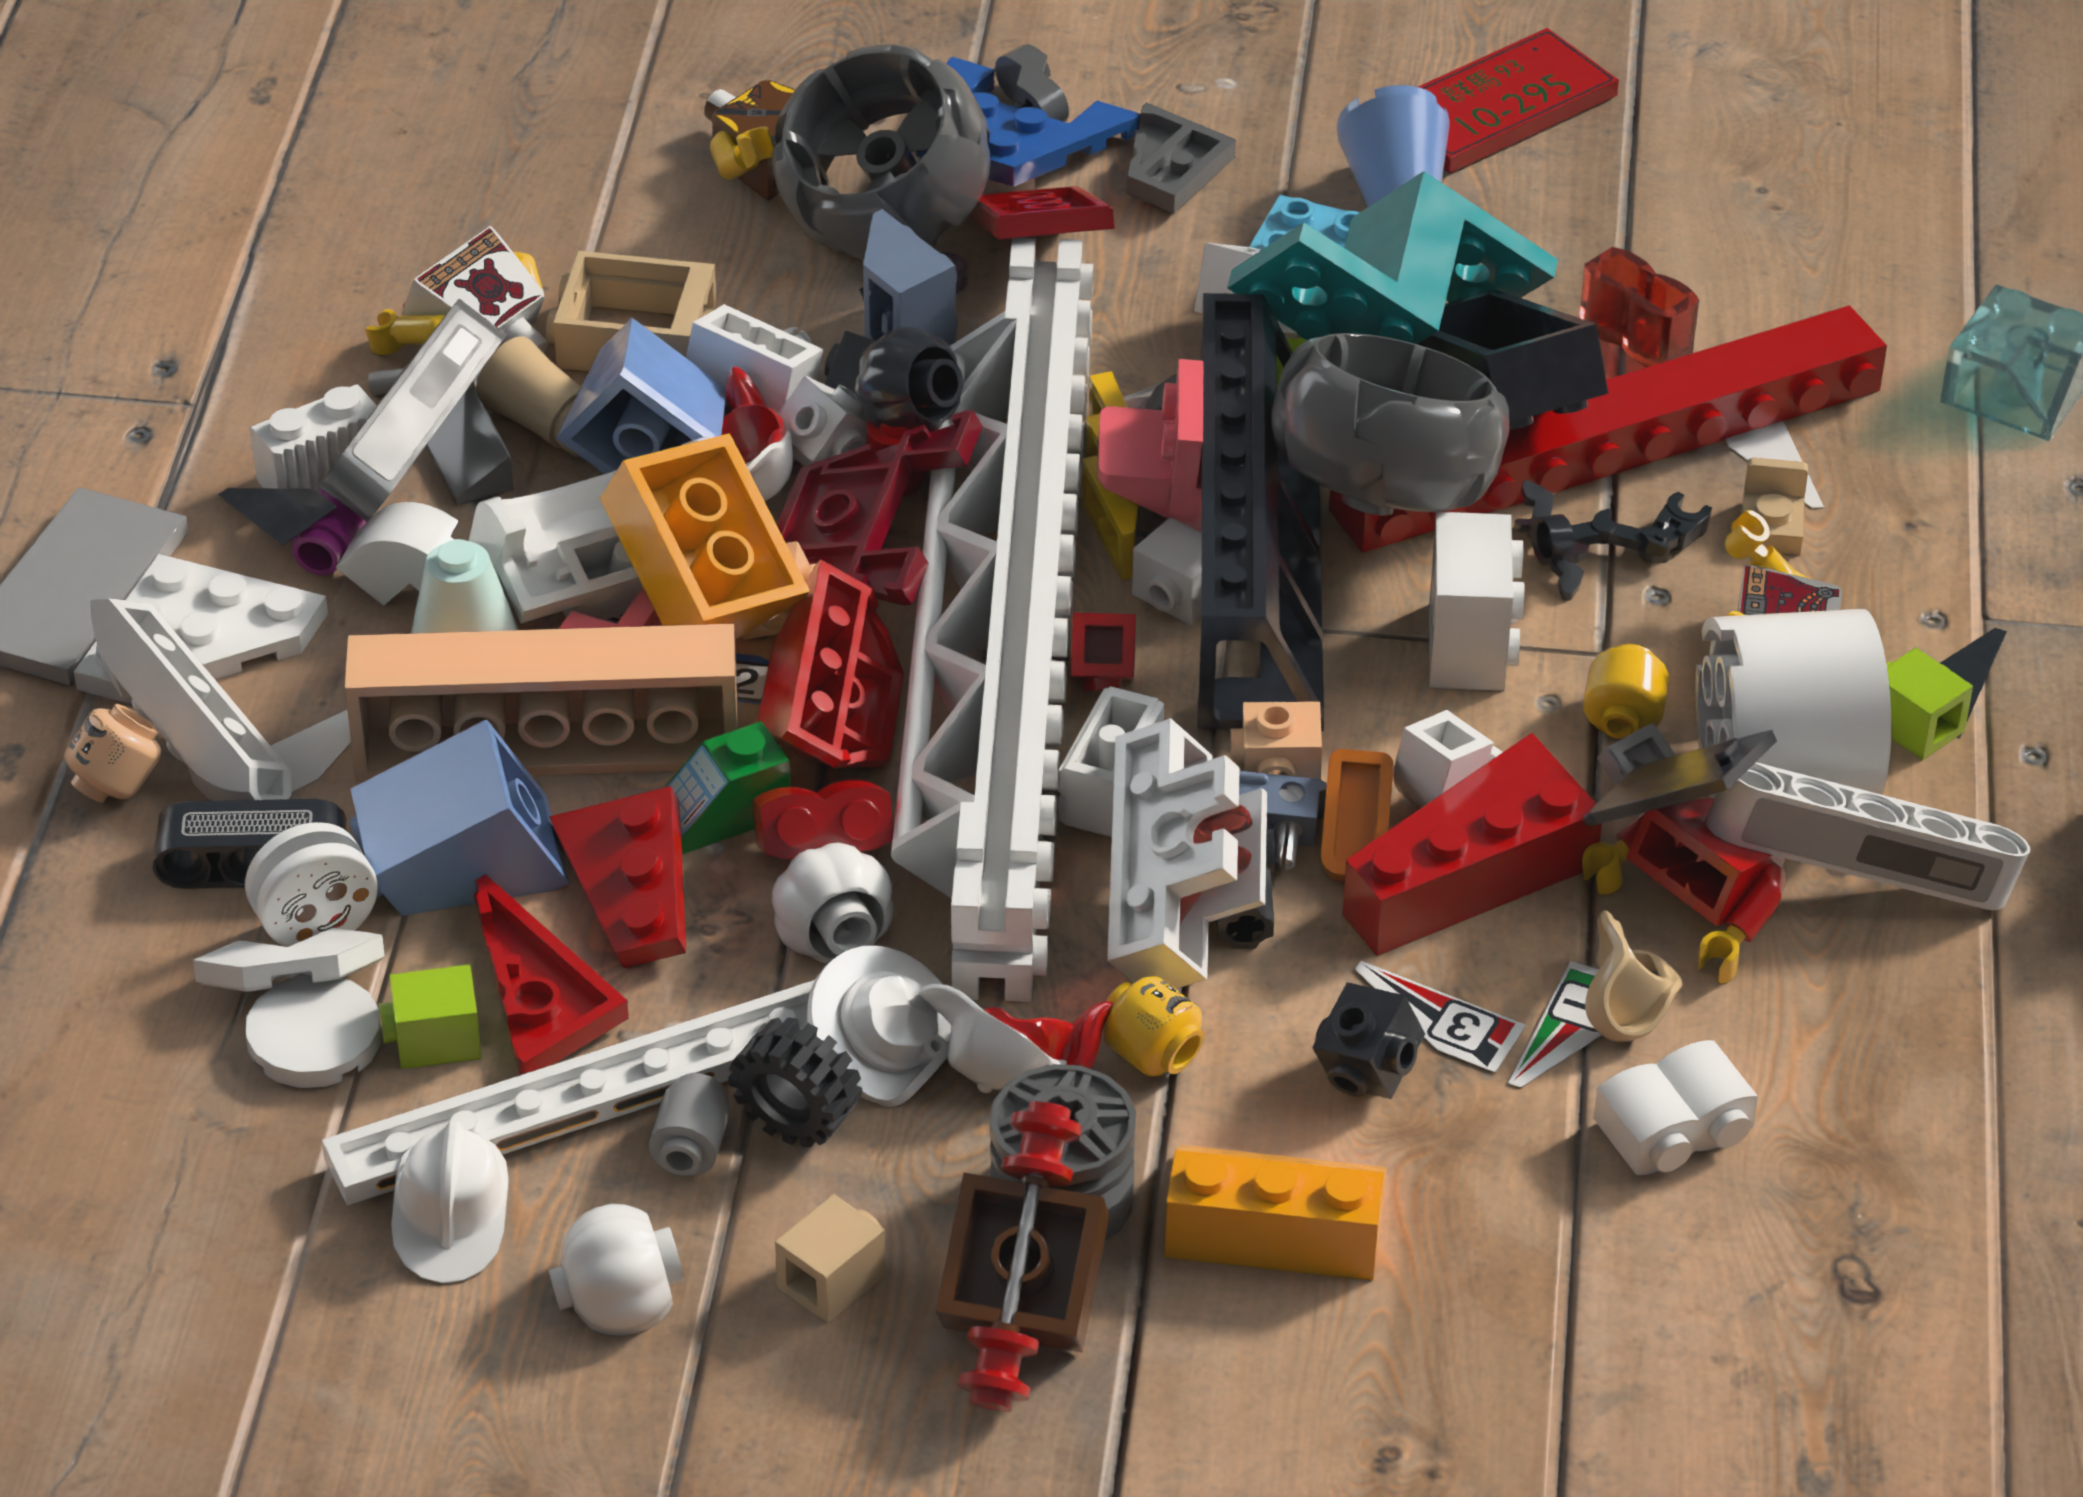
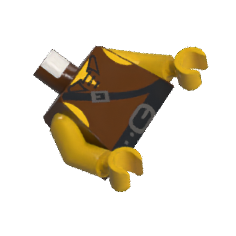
(746, 134)

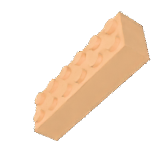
(551, 694)

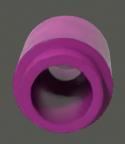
(325, 542)

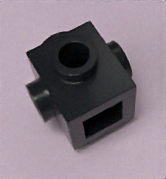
(1368, 1041)

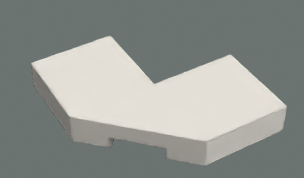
(255, 965)

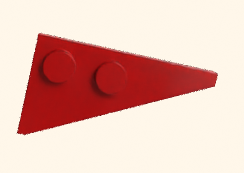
(544, 988)

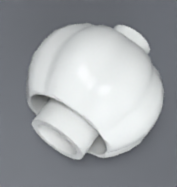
(842, 895)
(617, 1270)

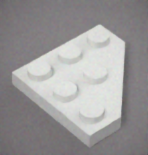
(218, 617)

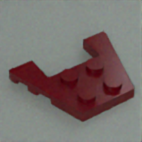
(850, 499)

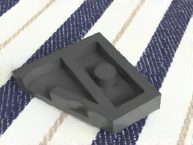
(1174, 158)

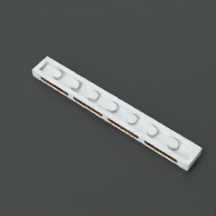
(563, 1094)

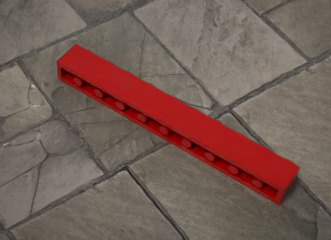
(1667, 413)

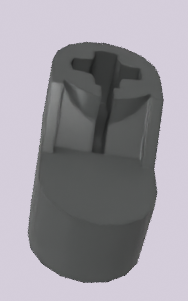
(1026, 81)

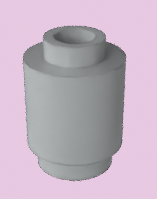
(690, 1125)

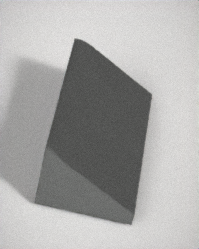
(471, 452)

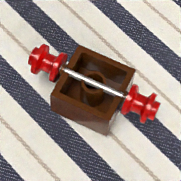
(1022, 1259)

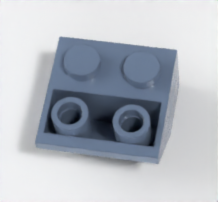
(906, 283)

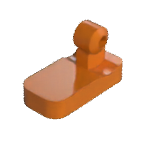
(1354, 805)

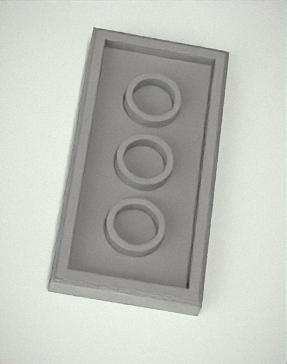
(86, 553)

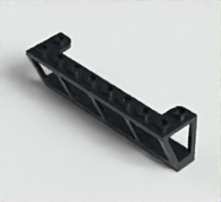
(1254, 522)

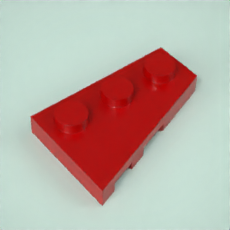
(631, 871)

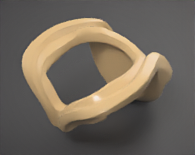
(1624, 995)

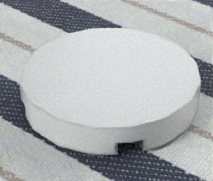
(313, 1031)

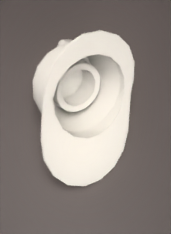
(449, 1205)

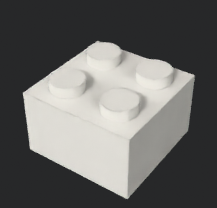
(1474, 601)

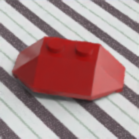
(834, 676)

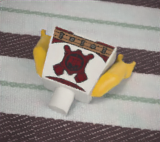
(483, 275)

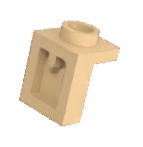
(1777, 494)

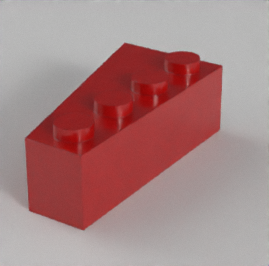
(1471, 849)

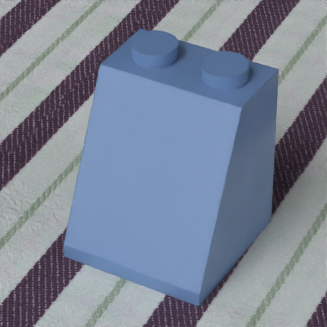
(640, 401)
(453, 819)

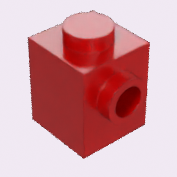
(1103, 649)

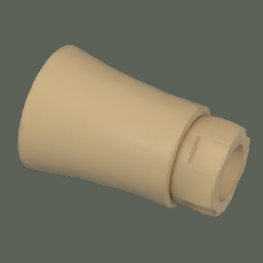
(527, 389)

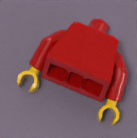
(1702, 870)

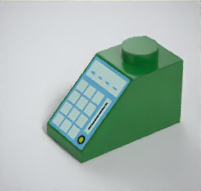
(722, 780)

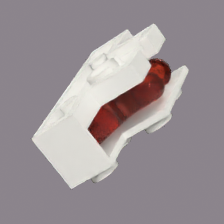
(1179, 852)

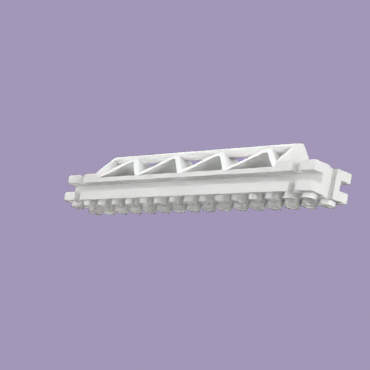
(1012, 603)

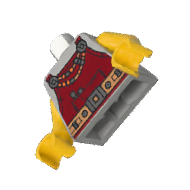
(1769, 581)

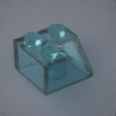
(2017, 363)

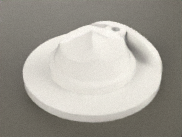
(876, 1015)

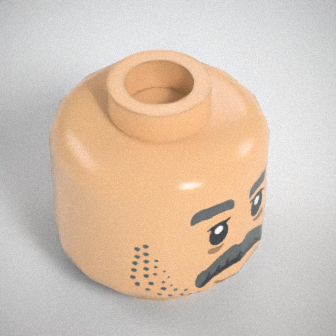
(112, 753)

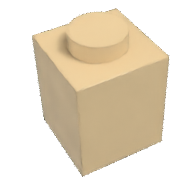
(831, 1258)

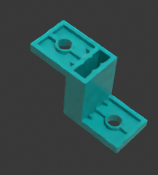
(1395, 266)

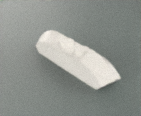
(186, 704)

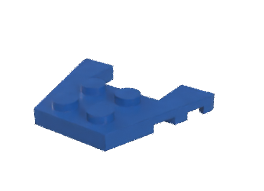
(1027, 141)

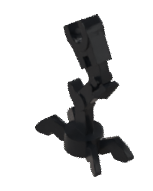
(1564, 544)

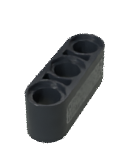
(216, 840)

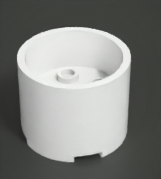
(1809, 680)

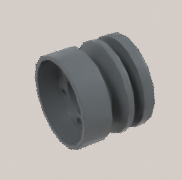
(1103, 1154)

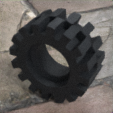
(795, 1082)

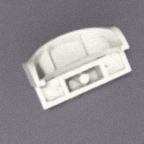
(558, 551)

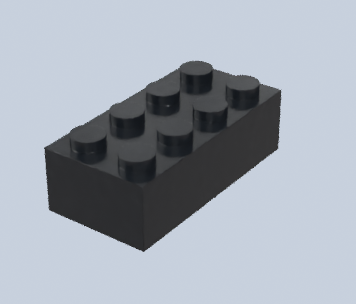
(1526, 350)

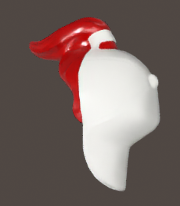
(757, 434)
(997, 1048)

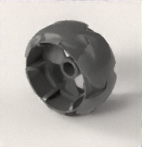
(829, 120)
(1389, 423)

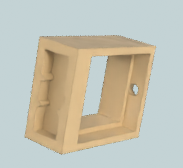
(626, 284)

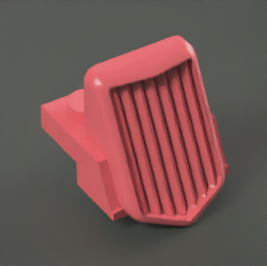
(1158, 453)

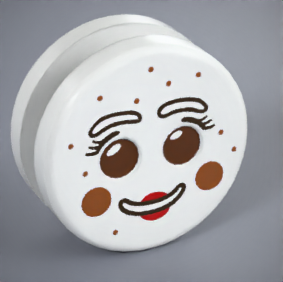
(310, 883)

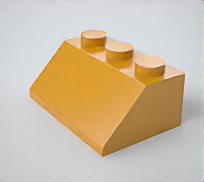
(702, 537)
(1274, 1212)

